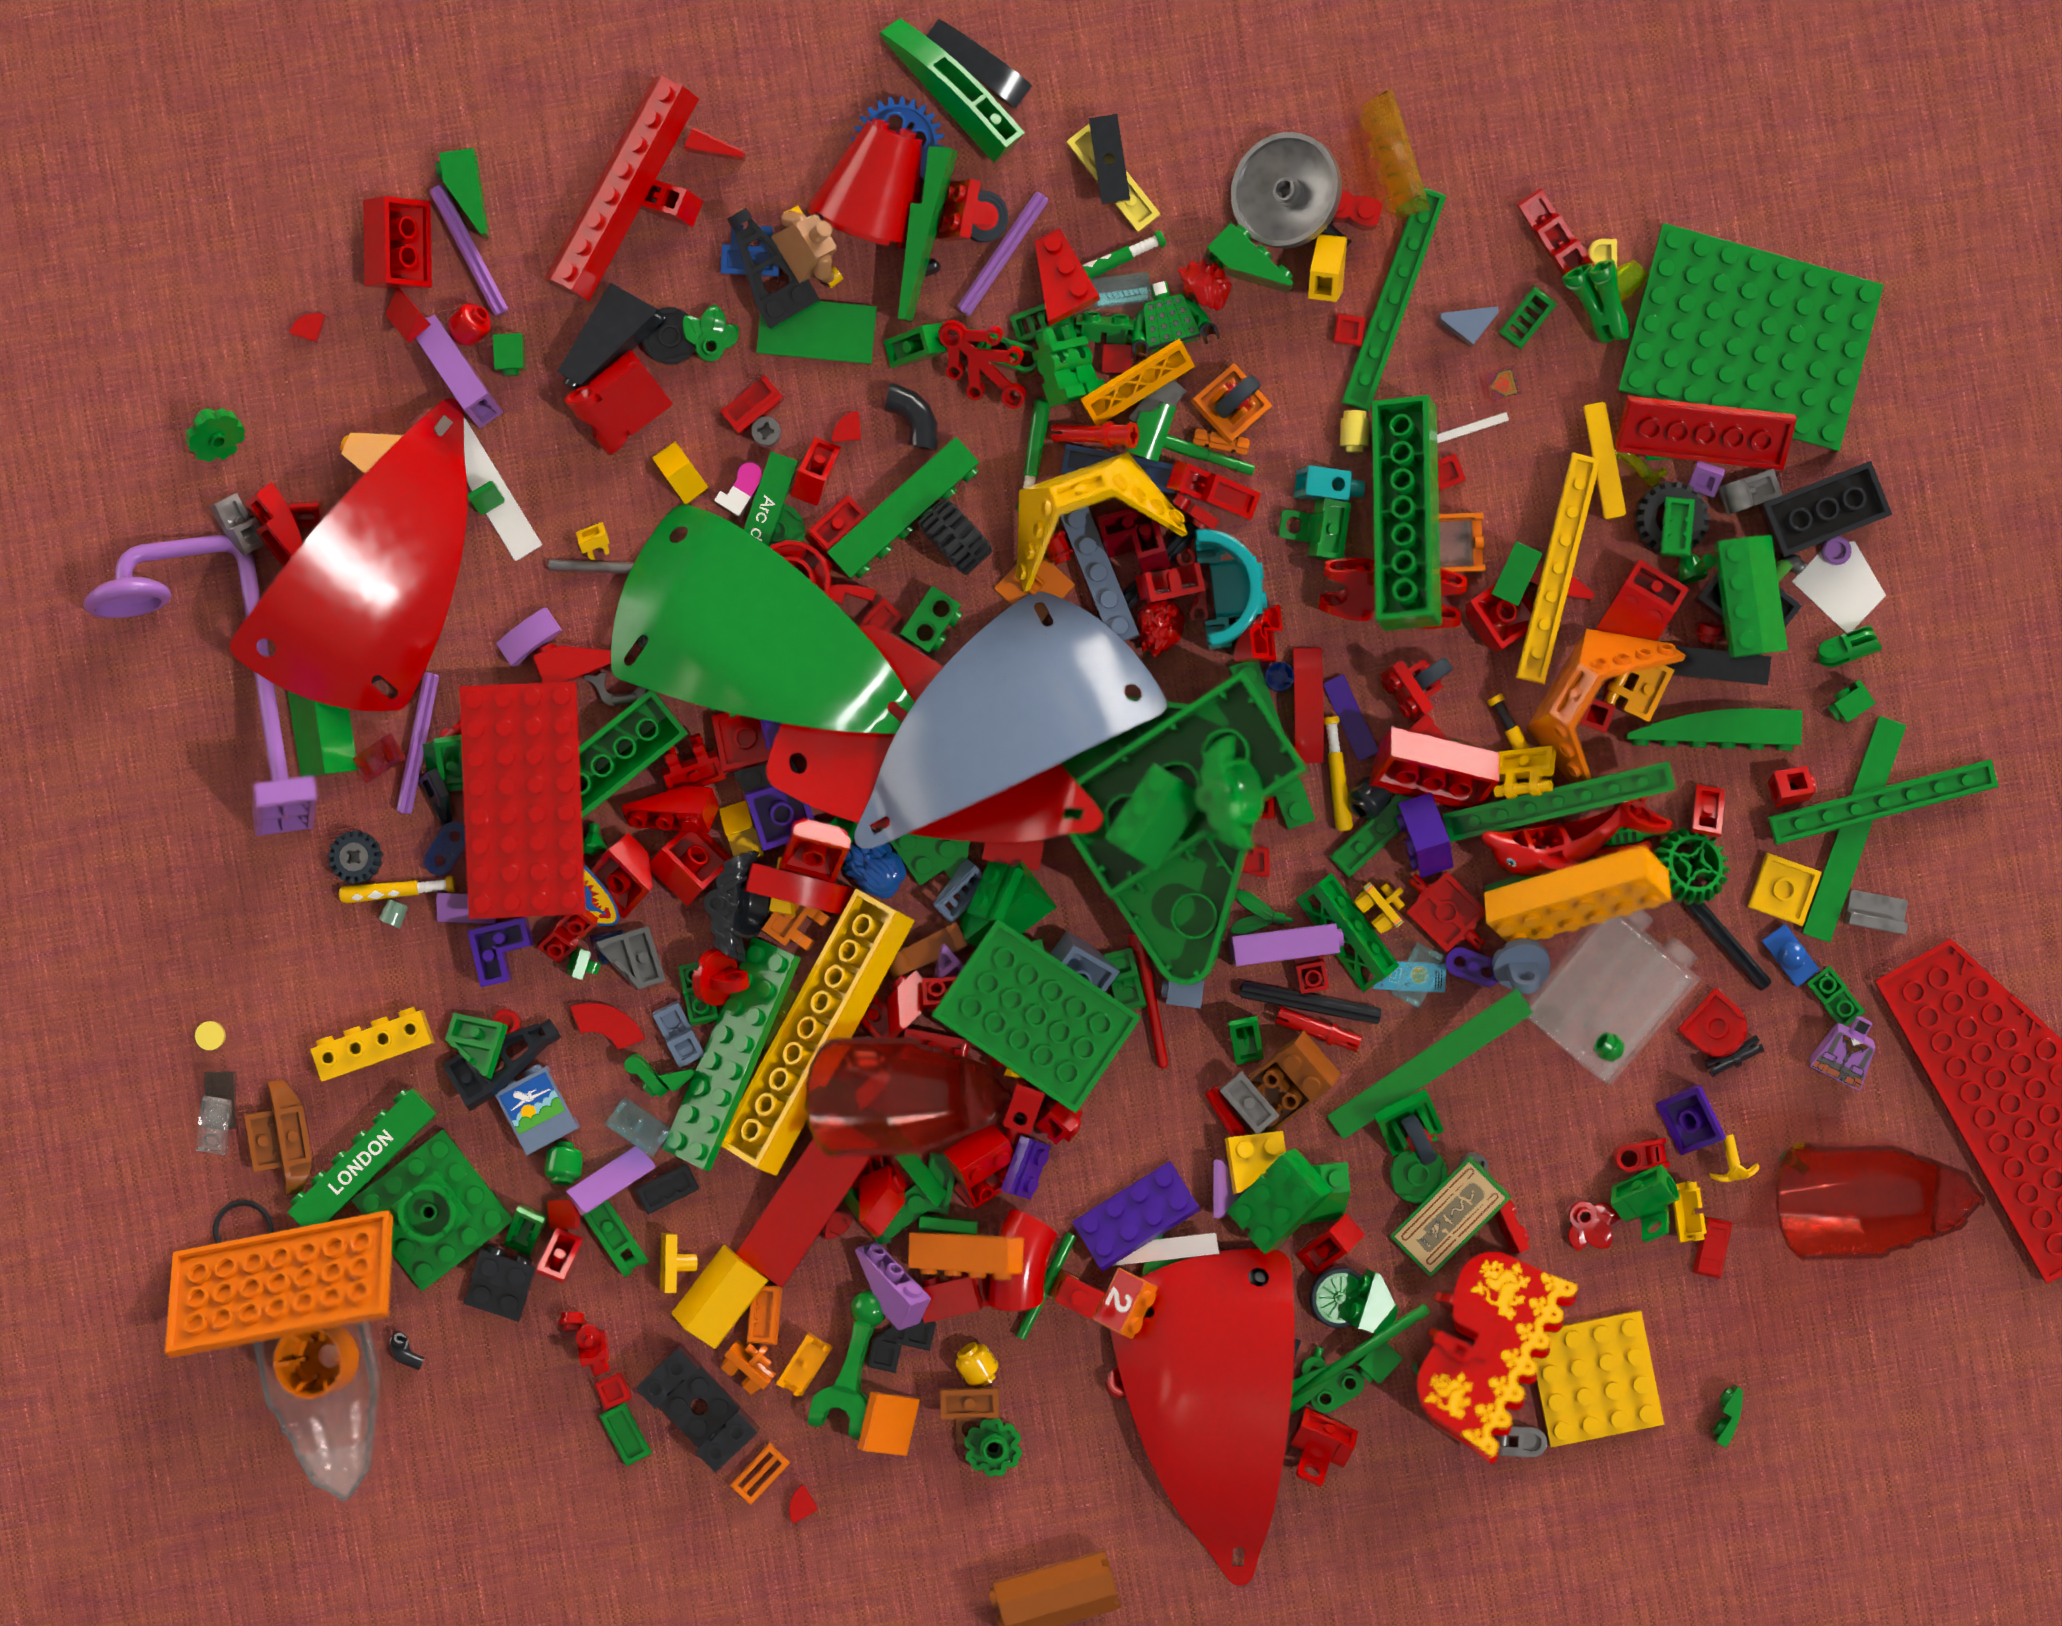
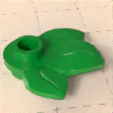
(711, 329)

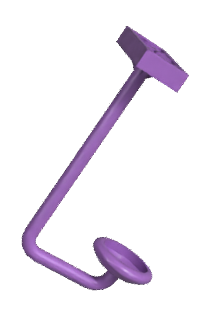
(278, 804)

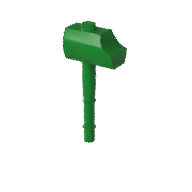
(1153, 436)

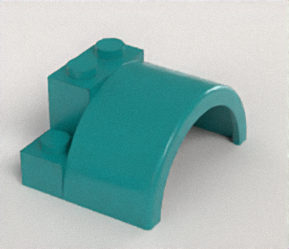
(1234, 586)

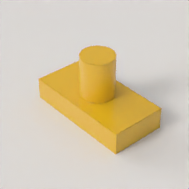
(672, 1262)

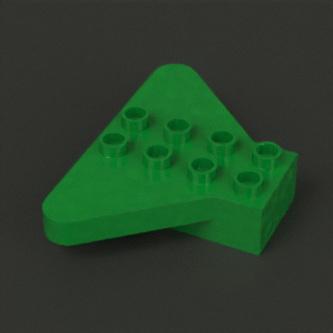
(1188, 900)

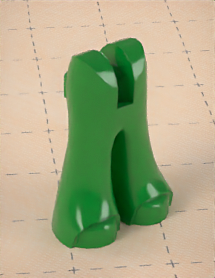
(1599, 294)

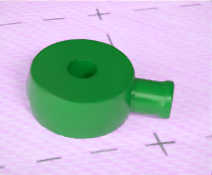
(1314, 1360)

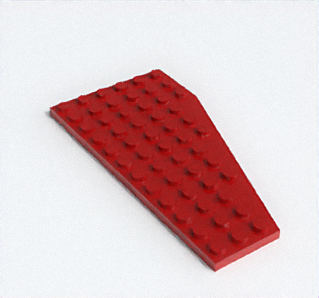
(1997, 1080)

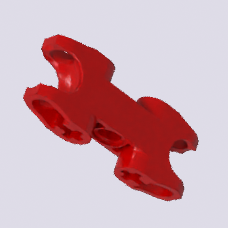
(1358, 598)

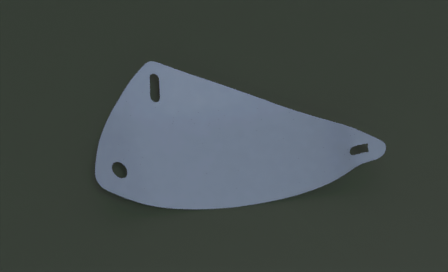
(1007, 711)

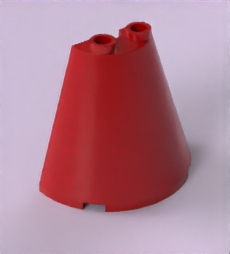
(873, 185)

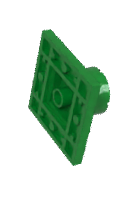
(462, 1202)

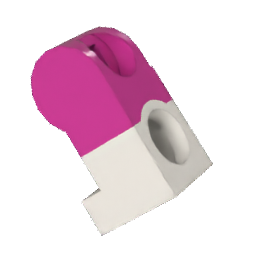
(743, 490)

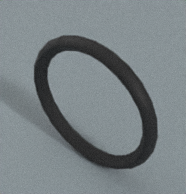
(223, 1211)

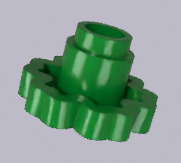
(214, 434)
(993, 1461)

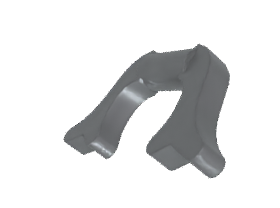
(616, 699)

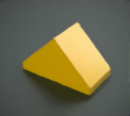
(680, 473)

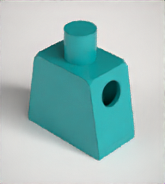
(1316, 483)

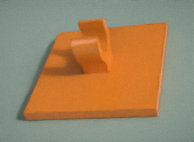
(1048, 580)

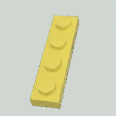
(1139, 209)

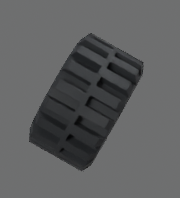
(1645, 514)
(955, 536)

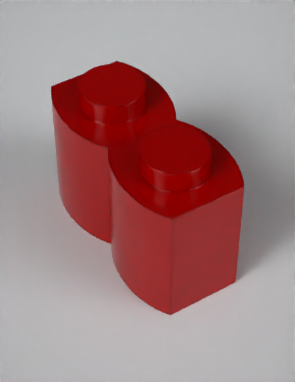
(1358, 211)

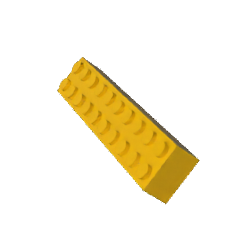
(825, 1009)

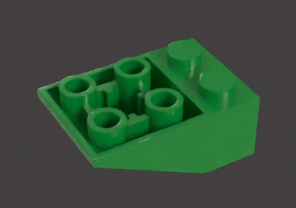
(1245, 261)

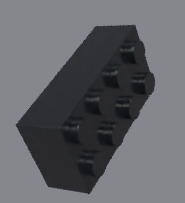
(1825, 510)

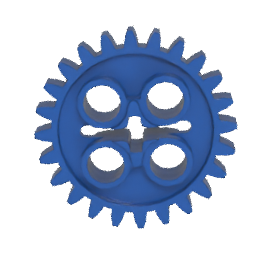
(908, 114)

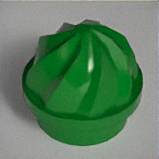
(1609, 1047)

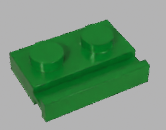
(995, 891)

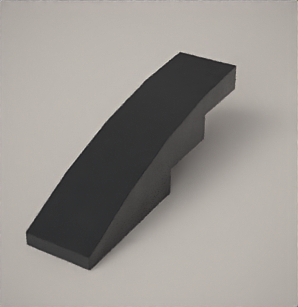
(1717, 666)

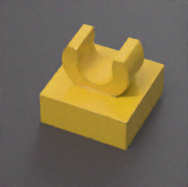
(593, 538)

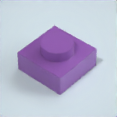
(1706, 478)

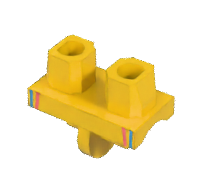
(1388, 917)

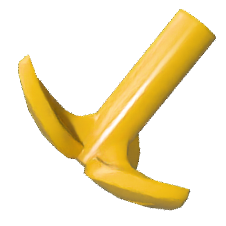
(1736, 1171)

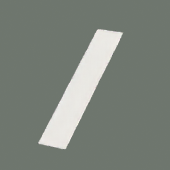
(507, 517)

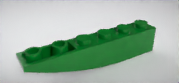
(955, 90)
(1726, 728)

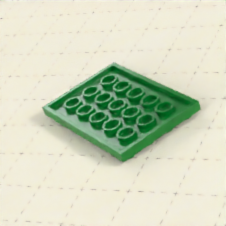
(1036, 1015)

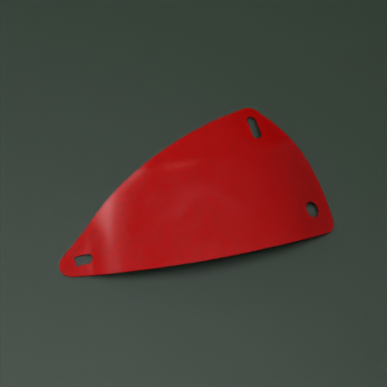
(370, 578)
(847, 765)
(1215, 1394)

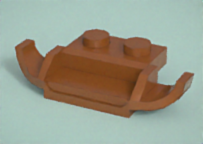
(280, 1138)

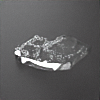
(214, 1125)

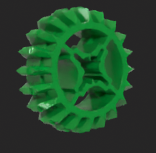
(1711, 872)

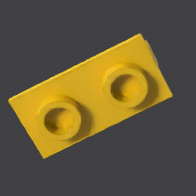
(1688, 1224)

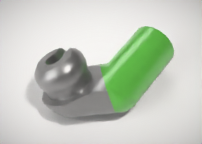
(1790, 563)

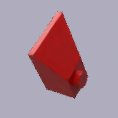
(625, 873)

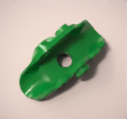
(1229, 794)

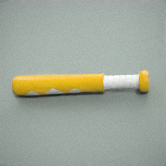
(1339, 787)
(380, 891)

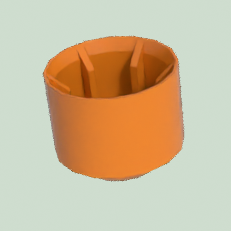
(316, 1362)

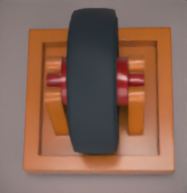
(1232, 402)

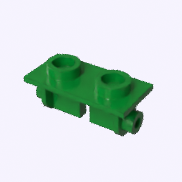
(1114, 326)

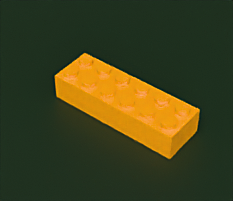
(1578, 896)

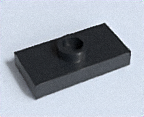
(667, 1188)

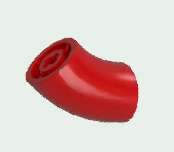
(1026, 1288)

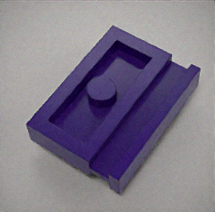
(1026, 1167)

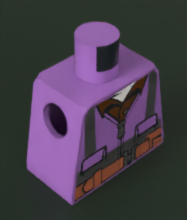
(1845, 1053)

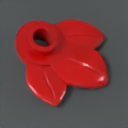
(1594, 1228)

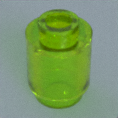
(1630, 278)

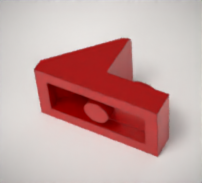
(1707, 811)

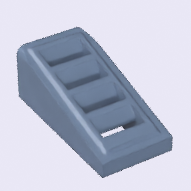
(958, 880)

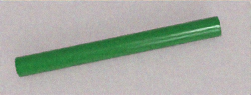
(1050, 1278)

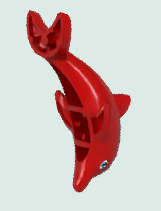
(1554, 846)

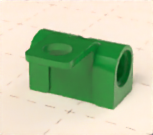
(1323, 529)
(1646, 1198)

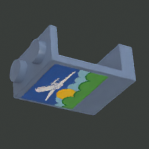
(536, 1109)

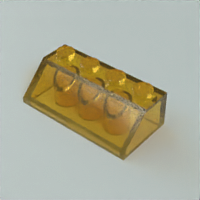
(1394, 155)

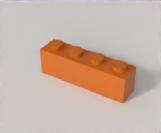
(965, 1253)

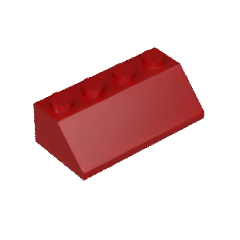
(1425, 764)

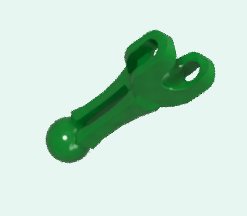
(847, 1389)

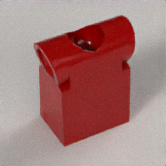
(619, 402)

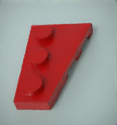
(1062, 278)

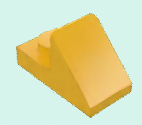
(740, 829)

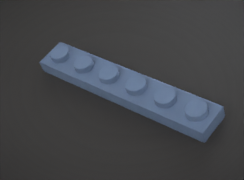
(1099, 573)

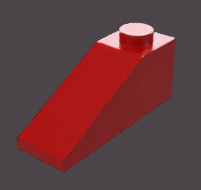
(672, 203)
(570, 663)

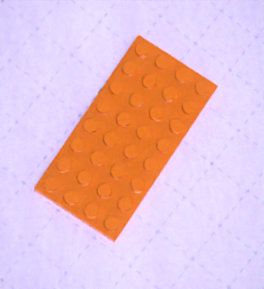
(279, 1284)

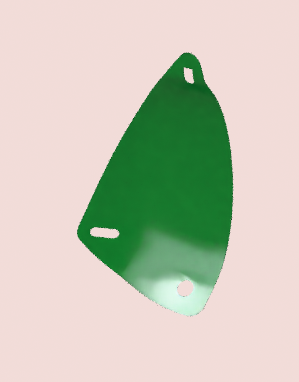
(747, 633)

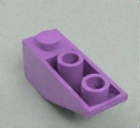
(896, 1291)

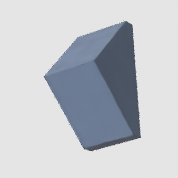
(1468, 324)

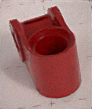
(1646, 1155)

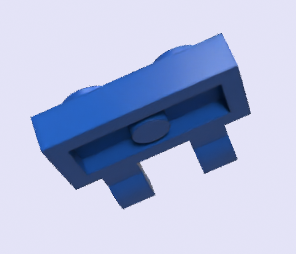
(732, 260)

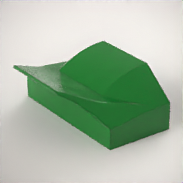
(446, 756)

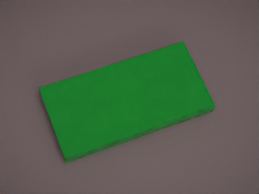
(822, 333)

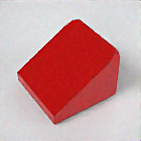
(563, 1214)

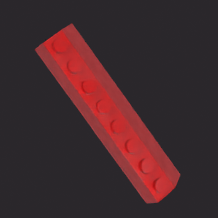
(622, 187)

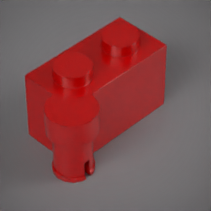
(955, 1296)

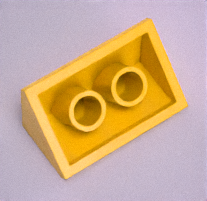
(719, 1297)

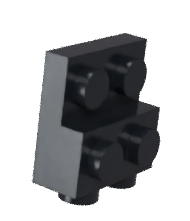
(501, 1283)

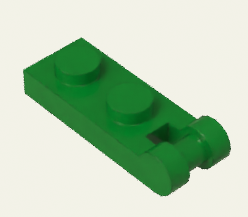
(615, 1237)

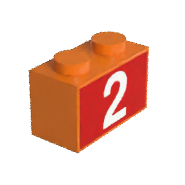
(1126, 1303)

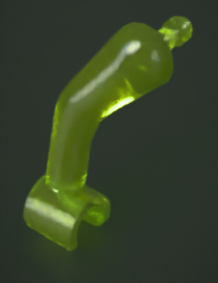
(1641, 467)

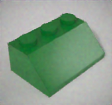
(1154, 817)

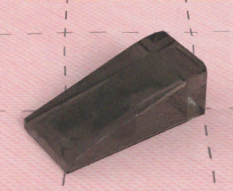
(222, 1085)

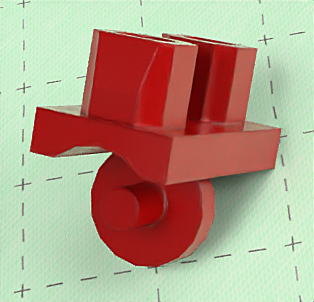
(593, 1348)

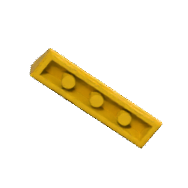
(1603, 448)

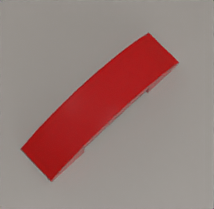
(1308, 704)
(798, 889)

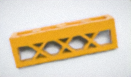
(1137, 382)

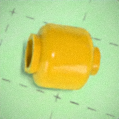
(976, 1364)

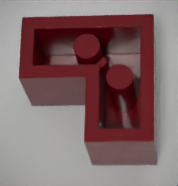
(1133, 531)

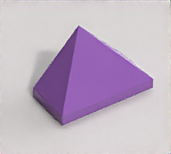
(1223, 1190)

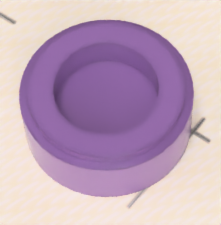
(1836, 551)

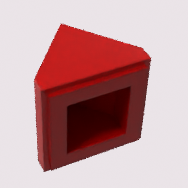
(306, 513)

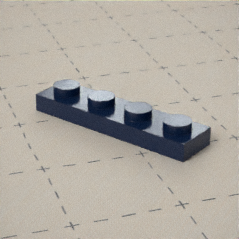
(1079, 457)

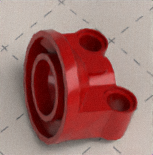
(807, 561)

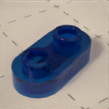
(446, 847)

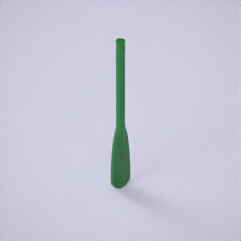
(1310, 1384)

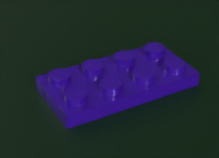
(1136, 1216)

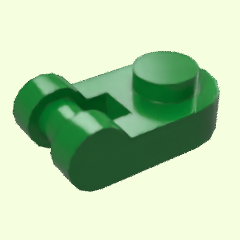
(652, 1083)

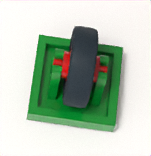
(1411, 1127)

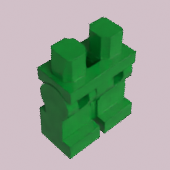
(1065, 365)

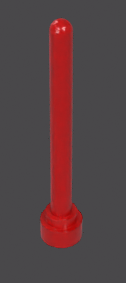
(1151, 1000)

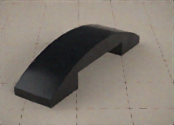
(981, 63)

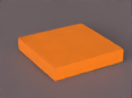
(888, 1423)

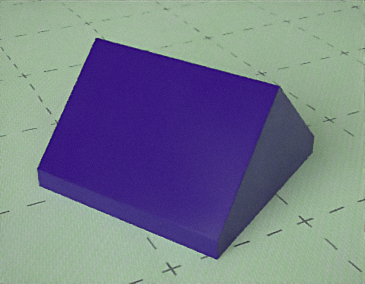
(1690, 1119)

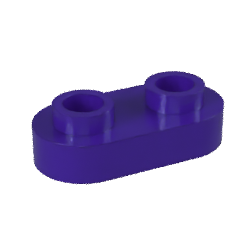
(1472, 966)

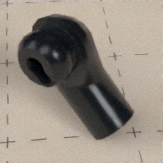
(402, 1352)

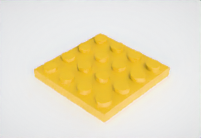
(1598, 1380)

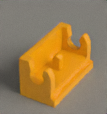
(804, 1364)

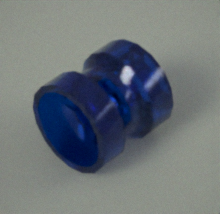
(1279, 676)

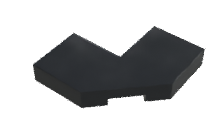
(888, 1344)

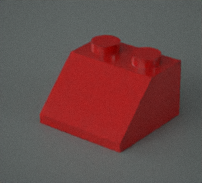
(689, 864)

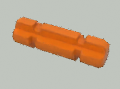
(1217, 442)

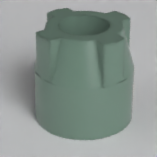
(393, 913)

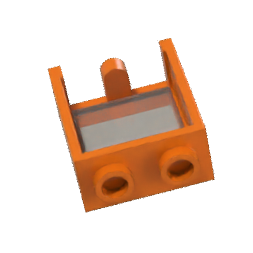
(1461, 542)

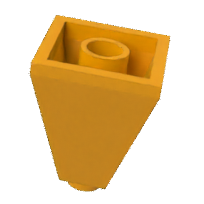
(366, 448)

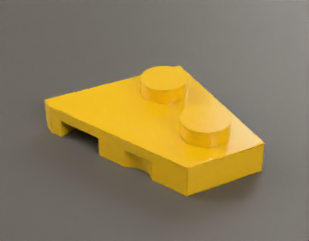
(1251, 1156)

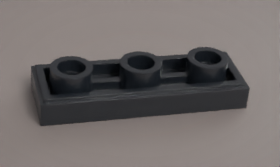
(1107, 142)

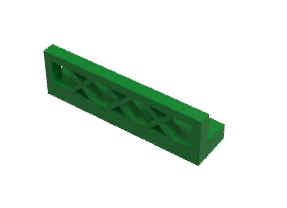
(1356, 930)

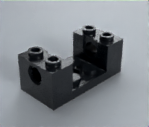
(719, 1430)

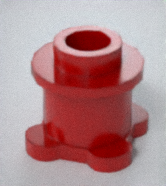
(1058, 548)

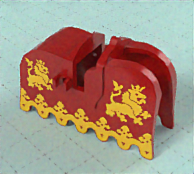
(1506, 1313)

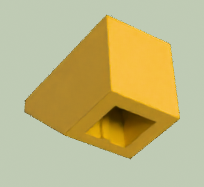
(1328, 268)

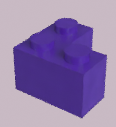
(1427, 839)
(490, 948)

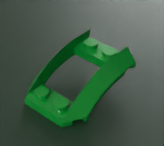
(919, 1197)

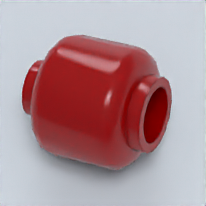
(469, 324)

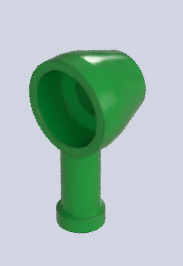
(1694, 569)

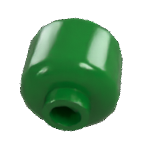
(563, 1164)

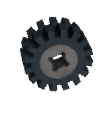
(362, 863)

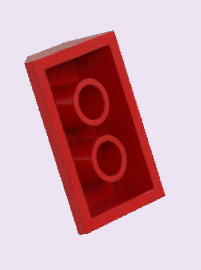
(397, 243)

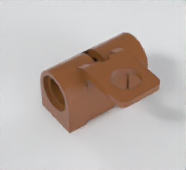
(969, 1405)

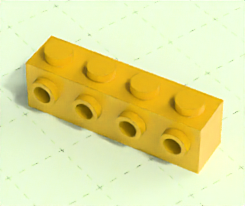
(371, 1045)

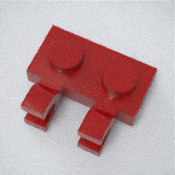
(697, 771)

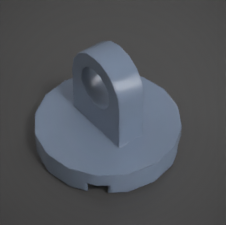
(1521, 965)

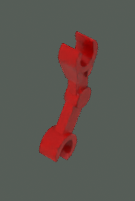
(1200, 600)

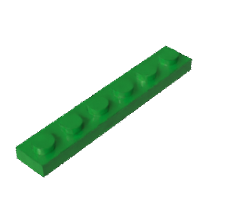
(1293, 799)

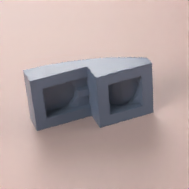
(678, 1033)

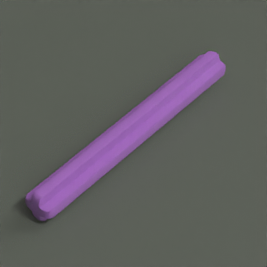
(468, 249)
(1002, 253)
(418, 737)

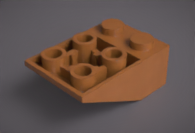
(1294, 1078)

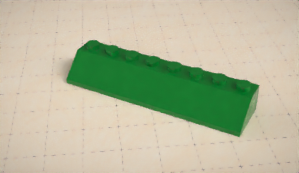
(626, 748)

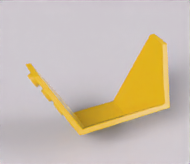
(1047, 500)

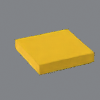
(1784, 889)

